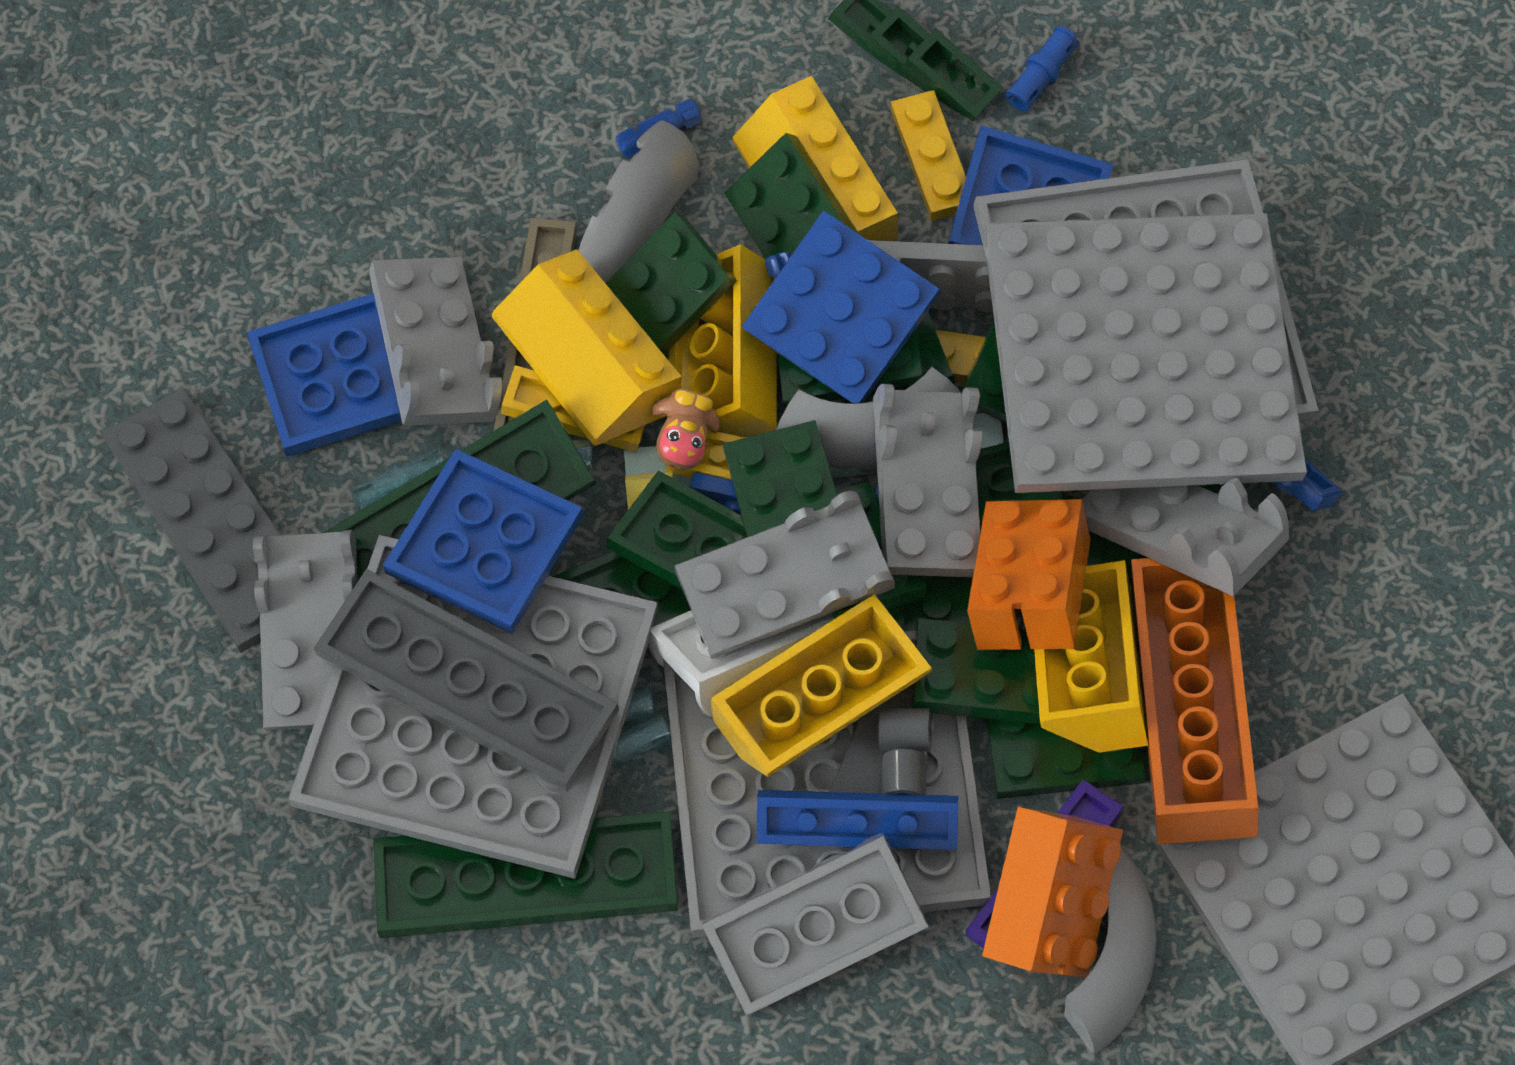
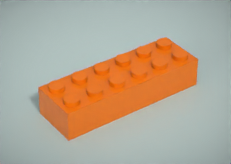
(1193, 707)

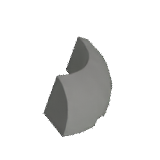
(640, 198)
(850, 428)
(1120, 978)

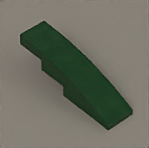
(917, 55)

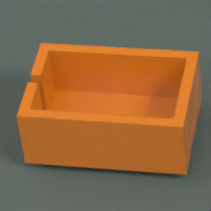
(1033, 561)
(1053, 893)

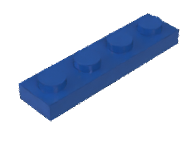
(853, 817)

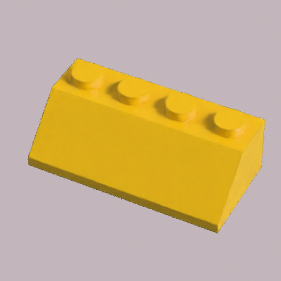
(808, 115)
(586, 347)
(727, 360)
(818, 687)
(1097, 687)

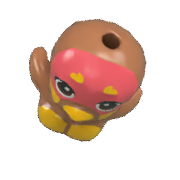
(684, 433)

